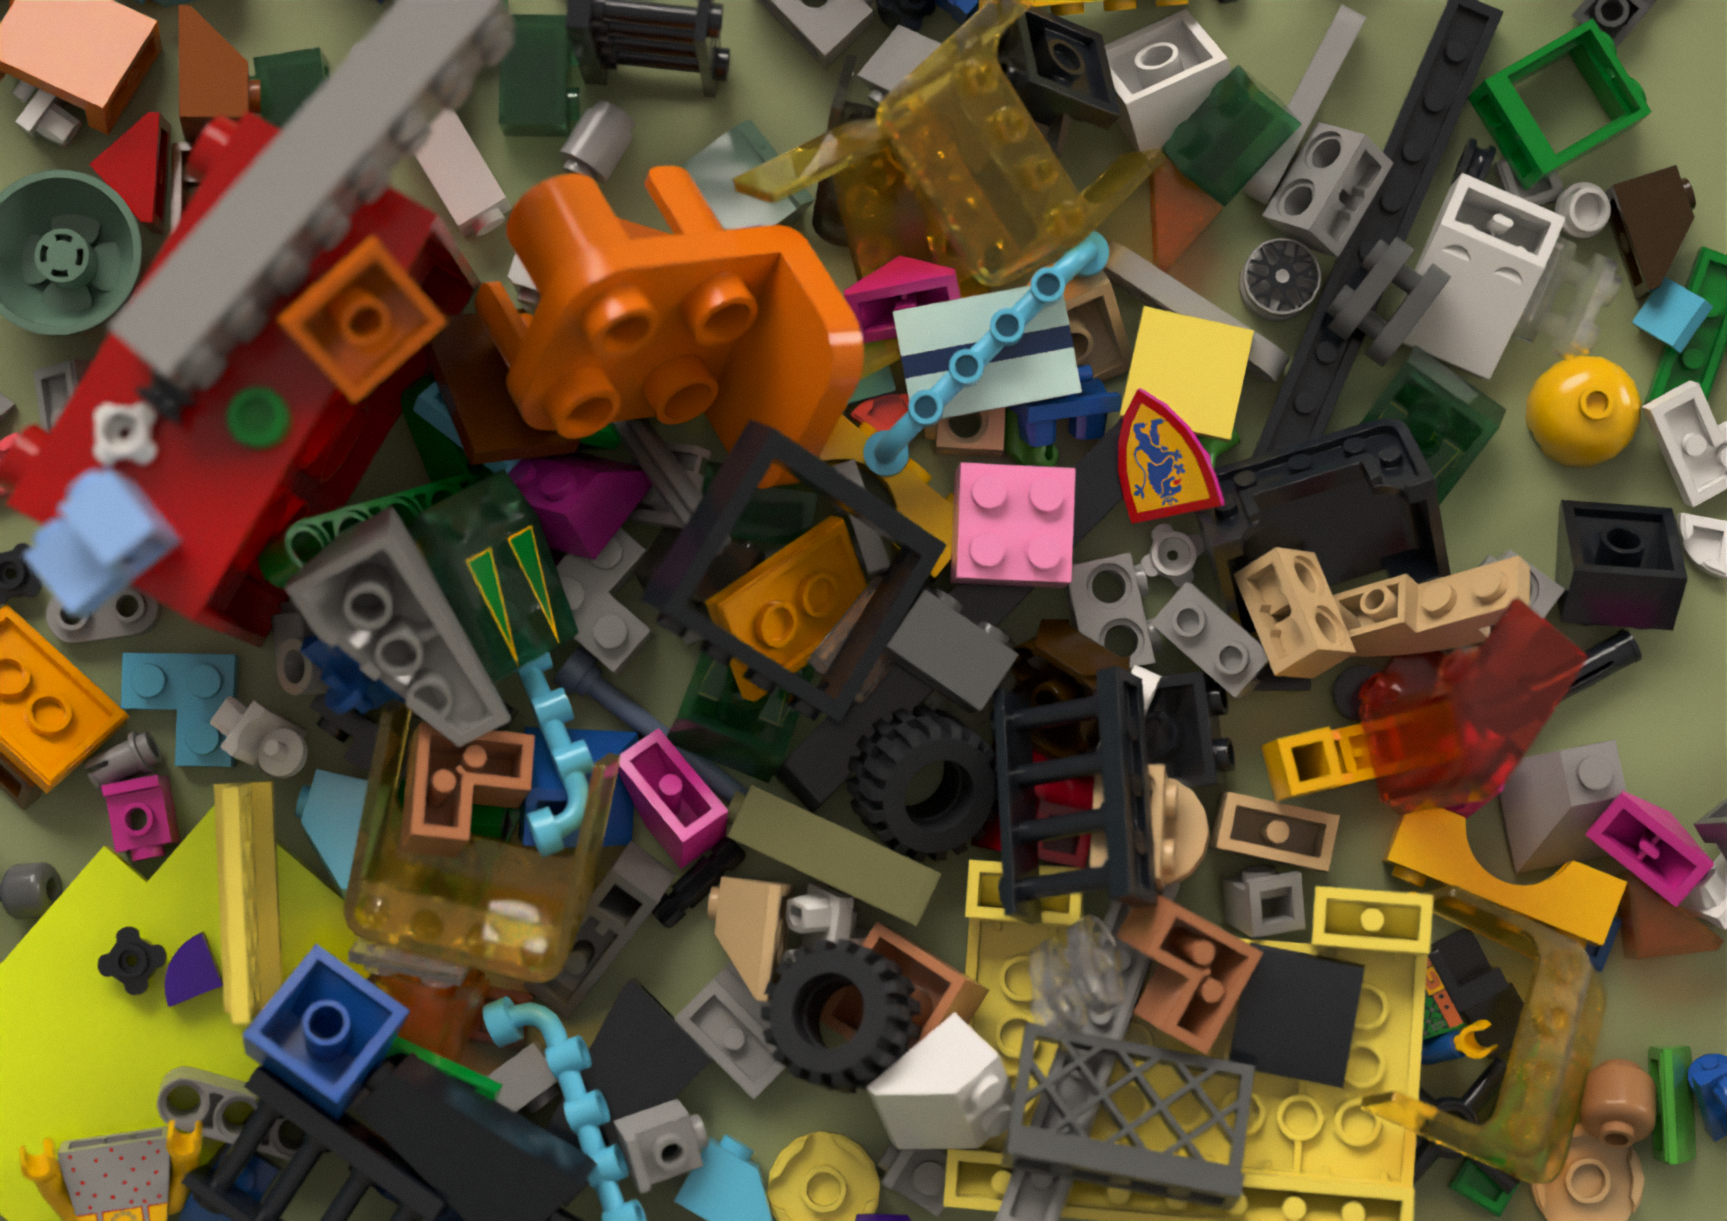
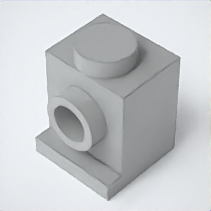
(1264, 901)
(526, 1080)
(649, 1131)

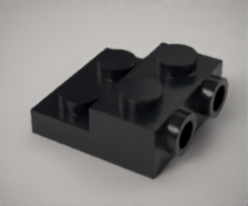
(1058, 69)
(1186, 730)

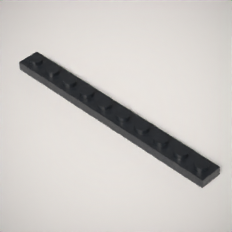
(1415, 149)

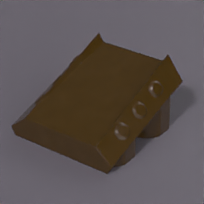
(1057, 668)

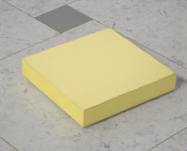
(1191, 368)

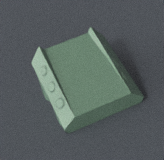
(729, 157)

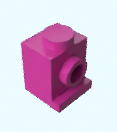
(154, 797)

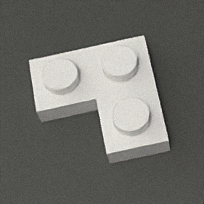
(1690, 442)

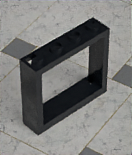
(714, 519)

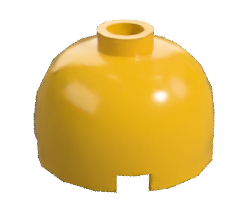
(1583, 411)

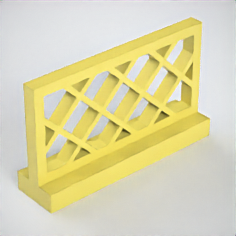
(248, 897)

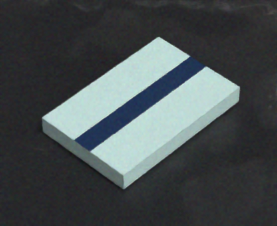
(1027, 372)

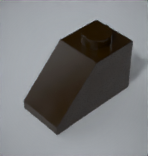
(1649, 224)

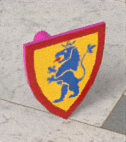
(1162, 463)

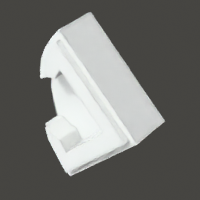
(1704, 543)

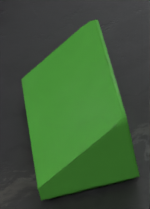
(1675, 1118)

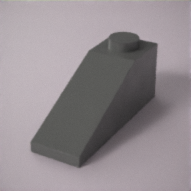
(611, 919)

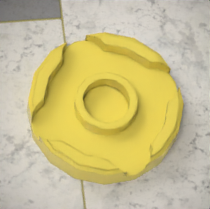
(823, 1179)

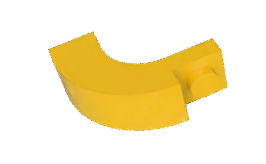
(1317, 761)

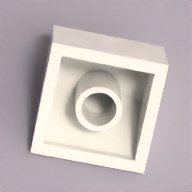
(1163, 77)
(944, 1092)

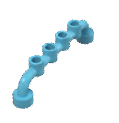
(887, 450)
(570, 759)
(582, 1109)

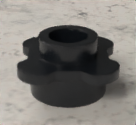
(905, 12)
(26, 580)
(148, 955)

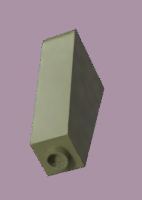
(831, 854)

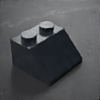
(1619, 565)

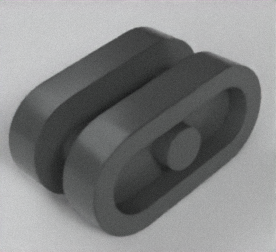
(1353, 307)

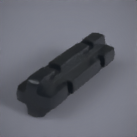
(698, 882)

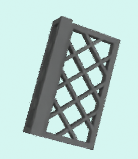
(1120, 1165)

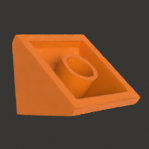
(362, 319)

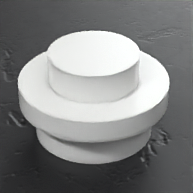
(1584, 208)

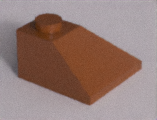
(211, 77)

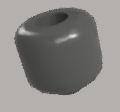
(30, 889)

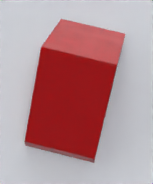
(139, 168)

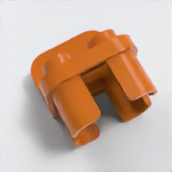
(672, 321)

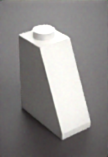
(462, 177)

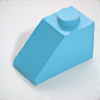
(331, 821)
(727, 1184)

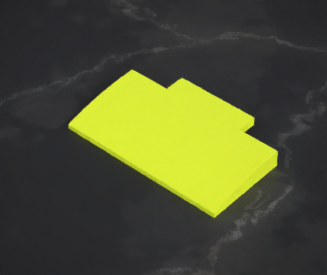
(89, 1054)

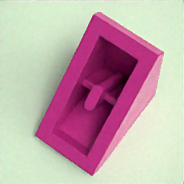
(895, 287)
(1651, 846)

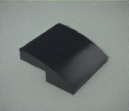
(1298, 1016)

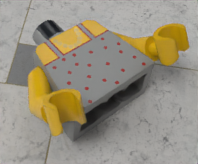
(117, 1174)

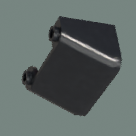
(1348, 496)

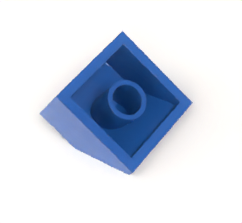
(325, 1031)

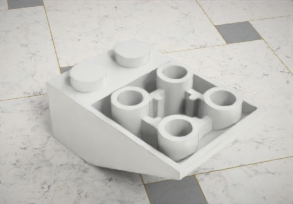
(1495, 256)

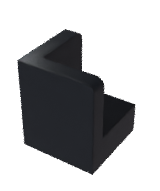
(1466, 969)

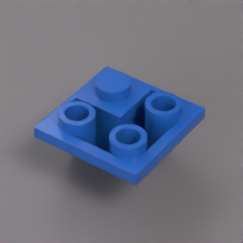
(550, 791)

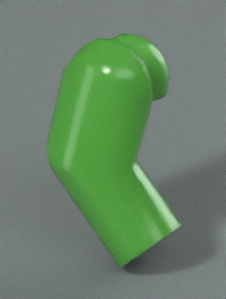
(1023, 453)

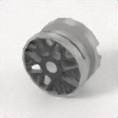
(1279, 279)

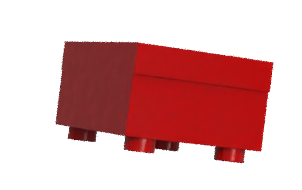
(204, 481)

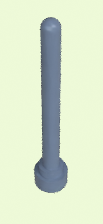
(584, 677)

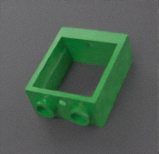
(1517, 131)

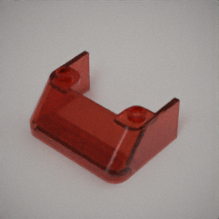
(1462, 722)

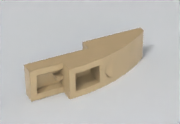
(1431, 616)

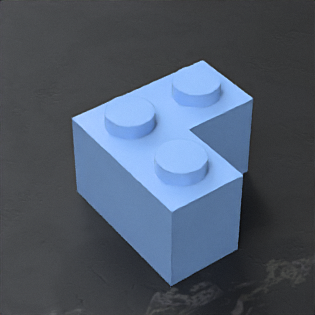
(103, 543)

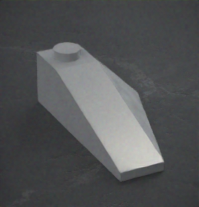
(390, 615)

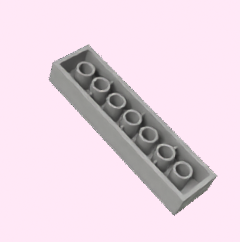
(311, 184)

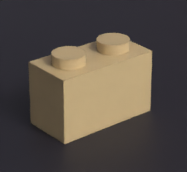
(1274, 832)

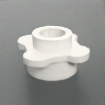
(112, 420)
(1186, 547)

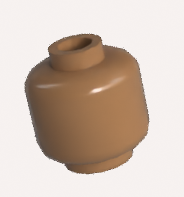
(1619, 1103)

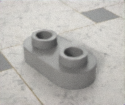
(106, 621)

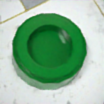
(258, 418)

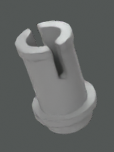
(123, 760)

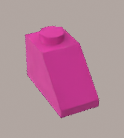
(672, 798)

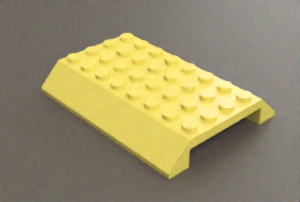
(1305, 1141)

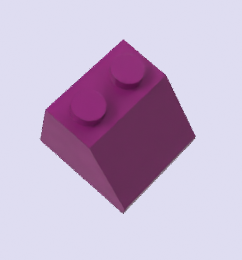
(580, 498)

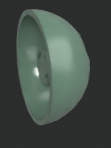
(42, 231)

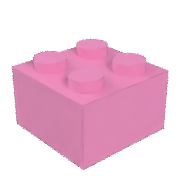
(1012, 525)

